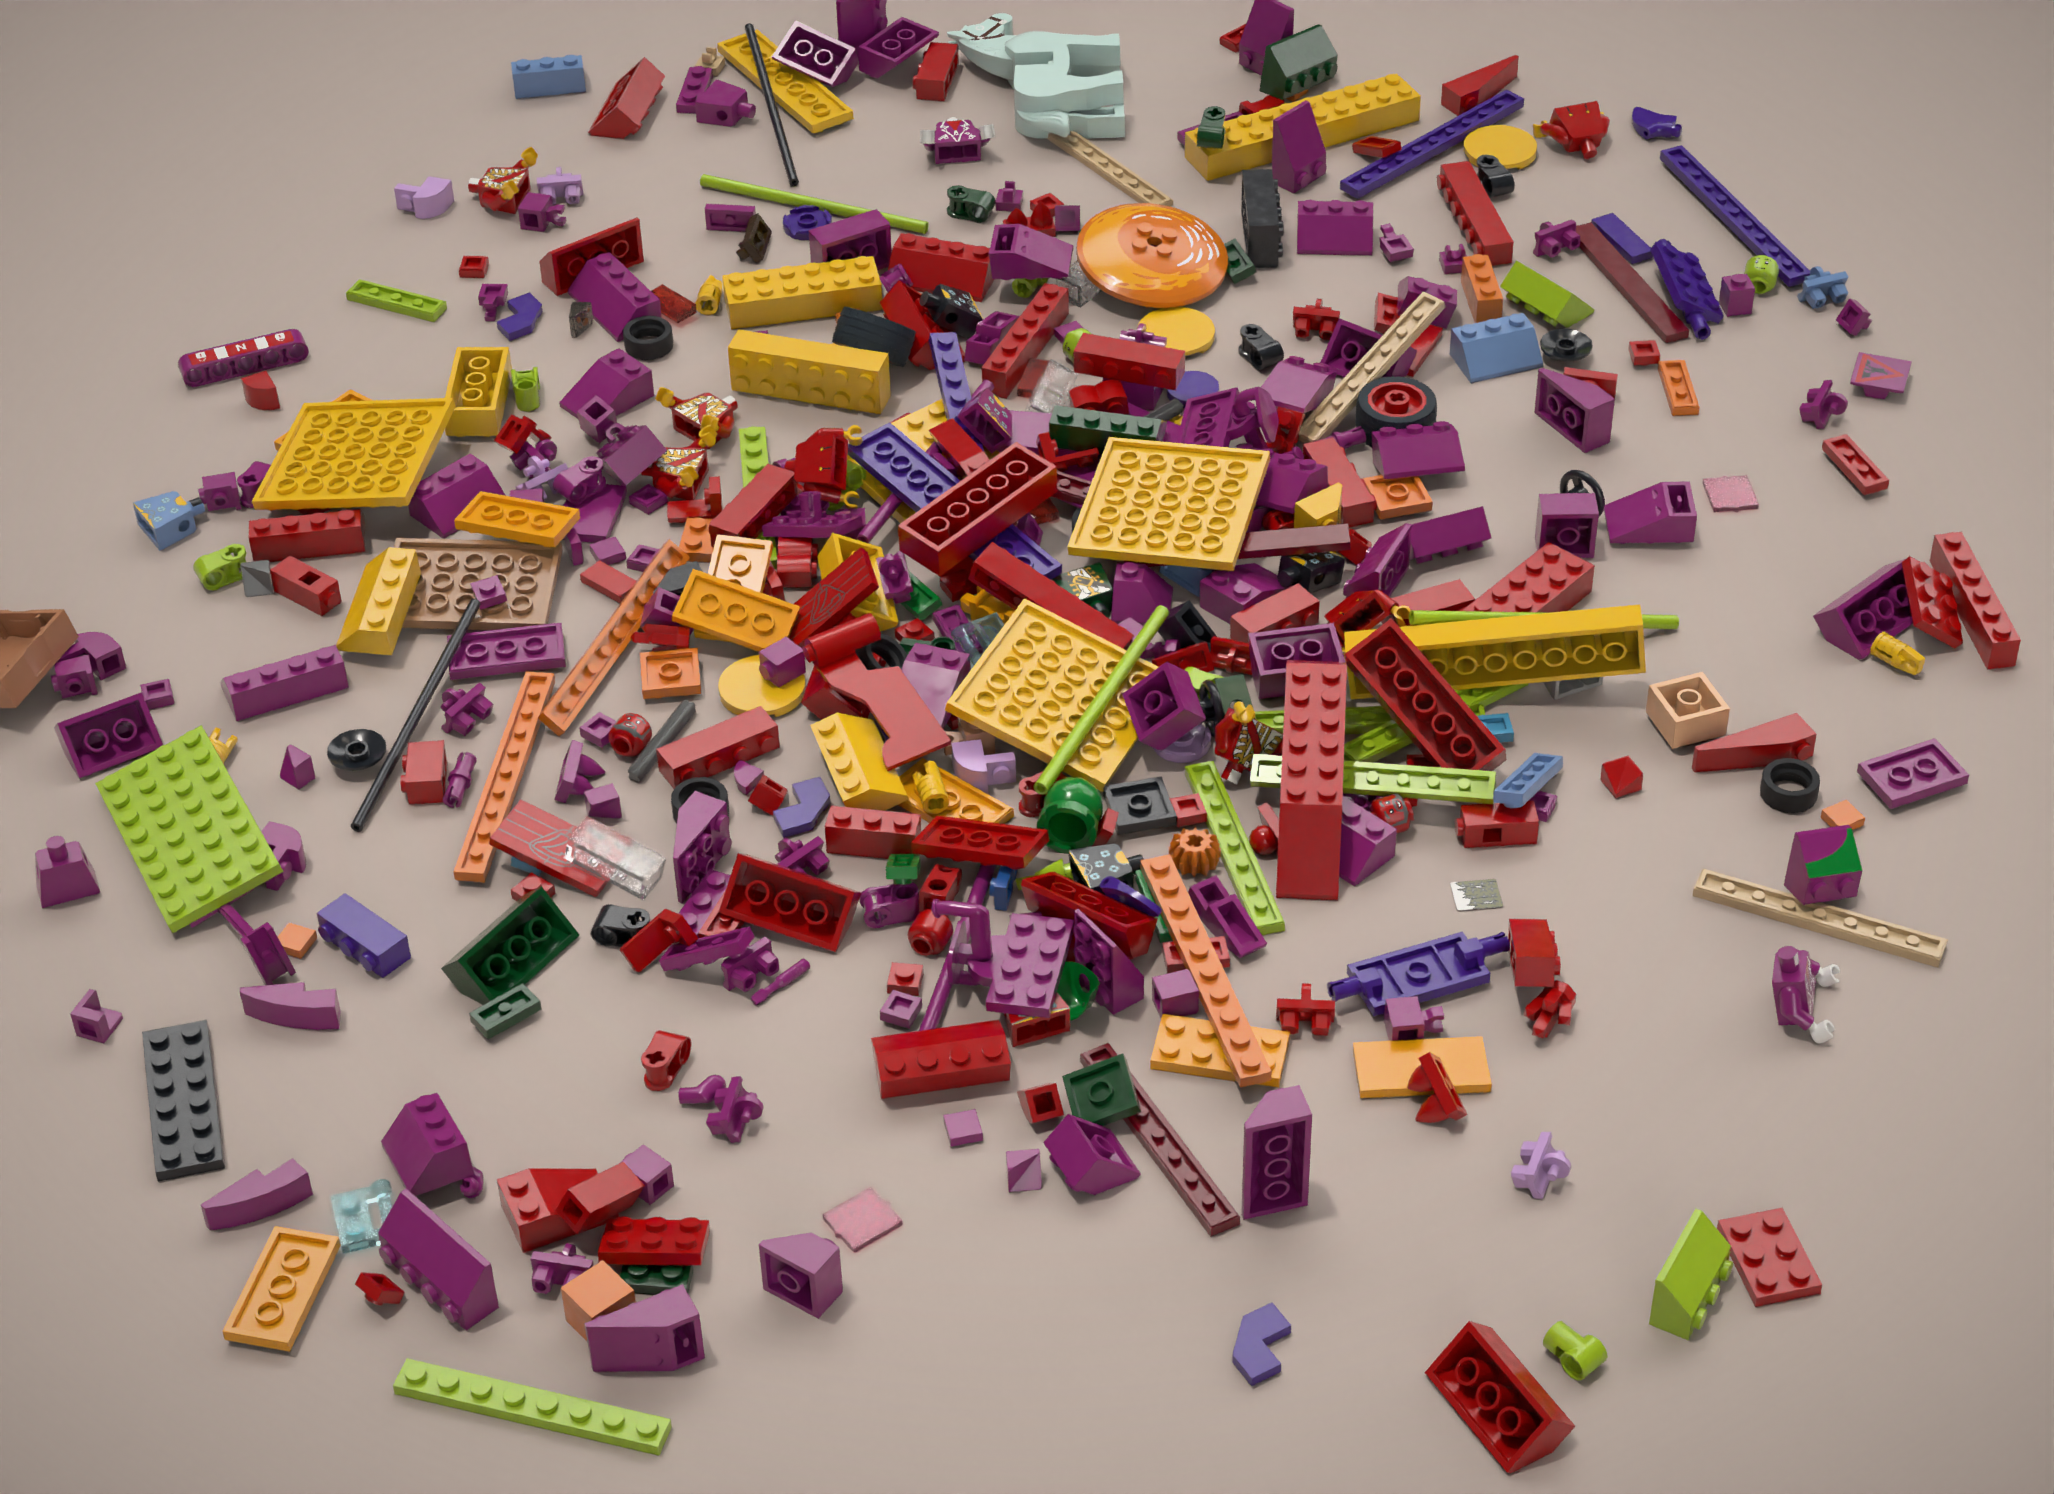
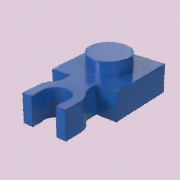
(1002, 887)

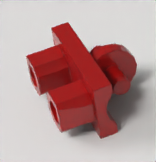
(1315, 318)
(1230, 655)

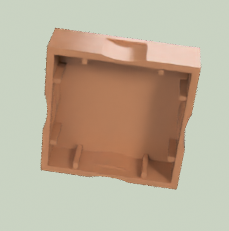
(29, 649)

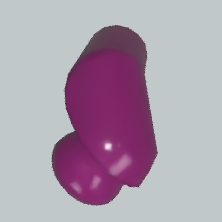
(703, 1092)
(472, 1185)

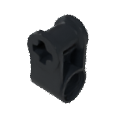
(1494, 176)
(1259, 347)
(618, 924)

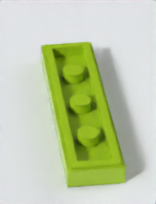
(396, 300)

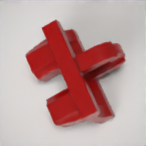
(1291, 421)
(1318, 1012)

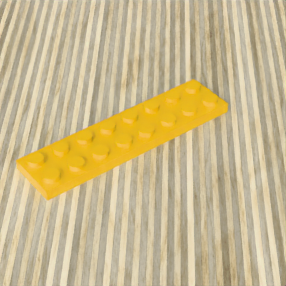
(794, 91)

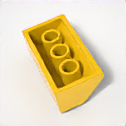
(835, 552)
(381, 603)
(856, 762)

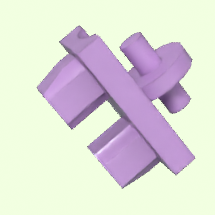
(561, 185)
(537, 469)
(1543, 1165)

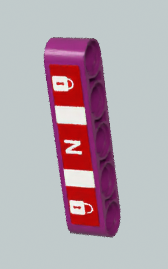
(256, 357)

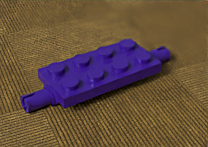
(1687, 287)
(1420, 970)

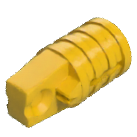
(710, 293)
(1897, 654)

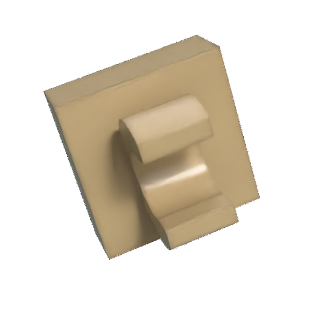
(711, 60)

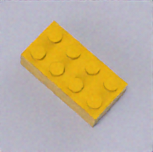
(479, 389)

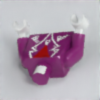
(956, 140)
(1795, 990)

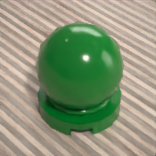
(1071, 814)

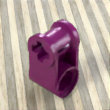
(893, 275)
(251, 481)
(579, 482)
(893, 904)

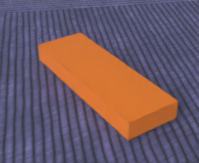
(1678, 387)

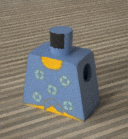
(167, 517)

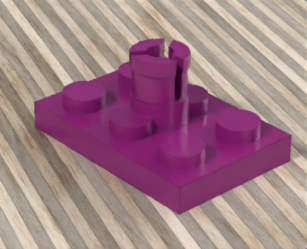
(811, 520)

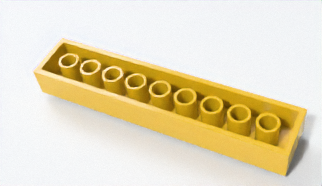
(1338, 114)
(1526, 648)

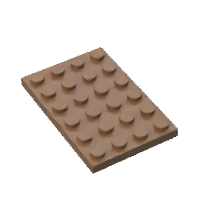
(450, 565)

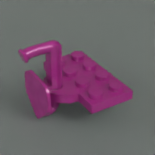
(1229, 415)
(1016, 966)

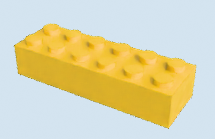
(801, 292)
(809, 371)

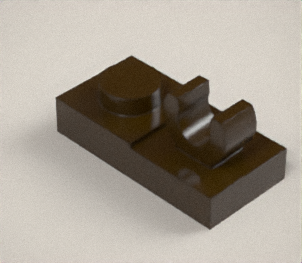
(755, 239)

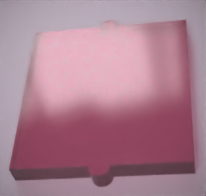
(1730, 493)
(862, 1219)

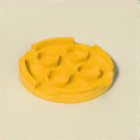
(1507, 143)
(1183, 327)
(744, 689)

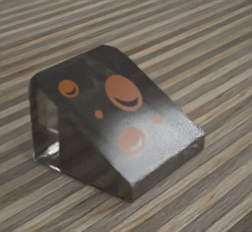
(580, 317)

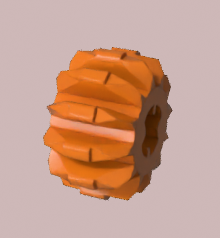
(1195, 851)

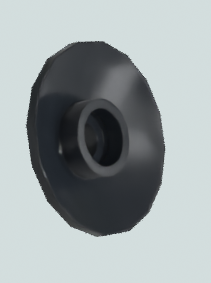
(1566, 344)
(356, 749)

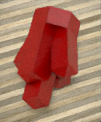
(664, 635)
(1549, 1006)

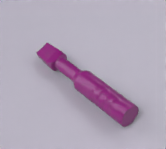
(781, 981)

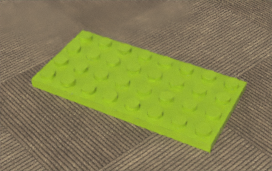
(188, 828)

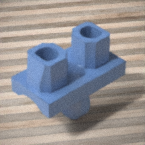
(1822, 284)

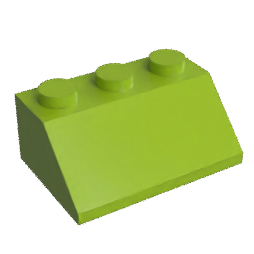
(1544, 296)
(1690, 1278)

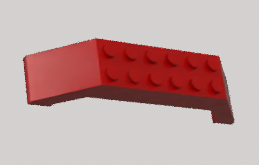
(1311, 780)

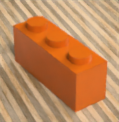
(1481, 288)

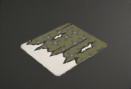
(1476, 894)

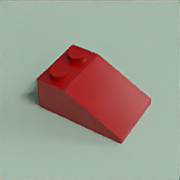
(531, 1202)

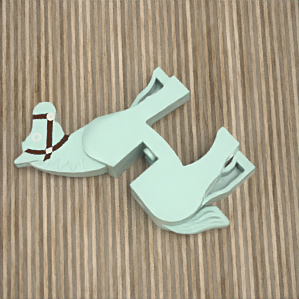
(1054, 77)

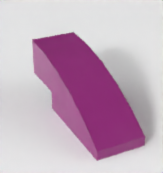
(988, 336)
(1226, 917)
(292, 1006)
(257, 1196)

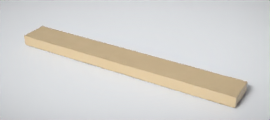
(1110, 169)
(1371, 367)
(1820, 918)

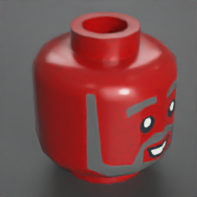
(630, 735)
(1394, 811)

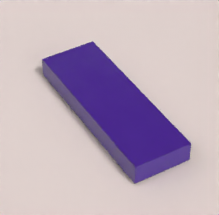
(1623, 238)

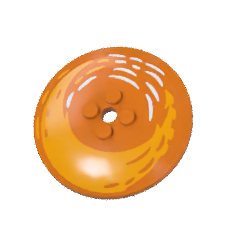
(1120, 261)

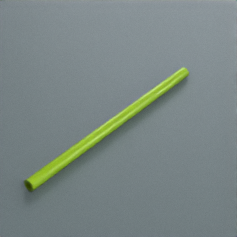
(801, 200)
(1422, 617)
(1101, 700)

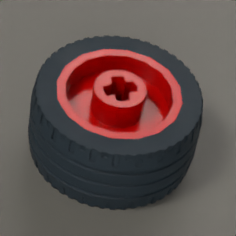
(874, 333)
(1394, 404)

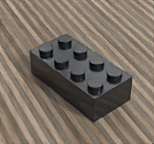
(1261, 218)

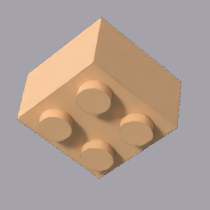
(1687, 710)

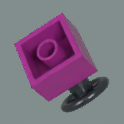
(1571, 516)
(1167, 706)

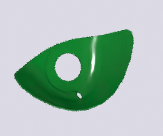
(1072, 992)

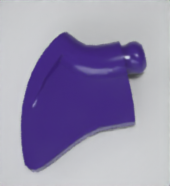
(1652, 124)
(1125, 894)

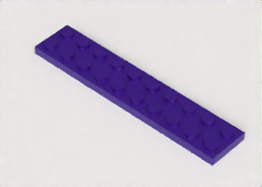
(921, 479)

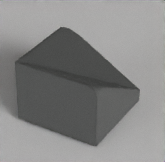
(257, 578)

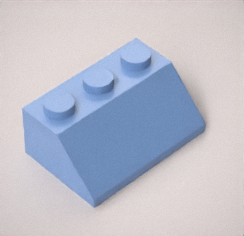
(548, 76)
(1495, 347)

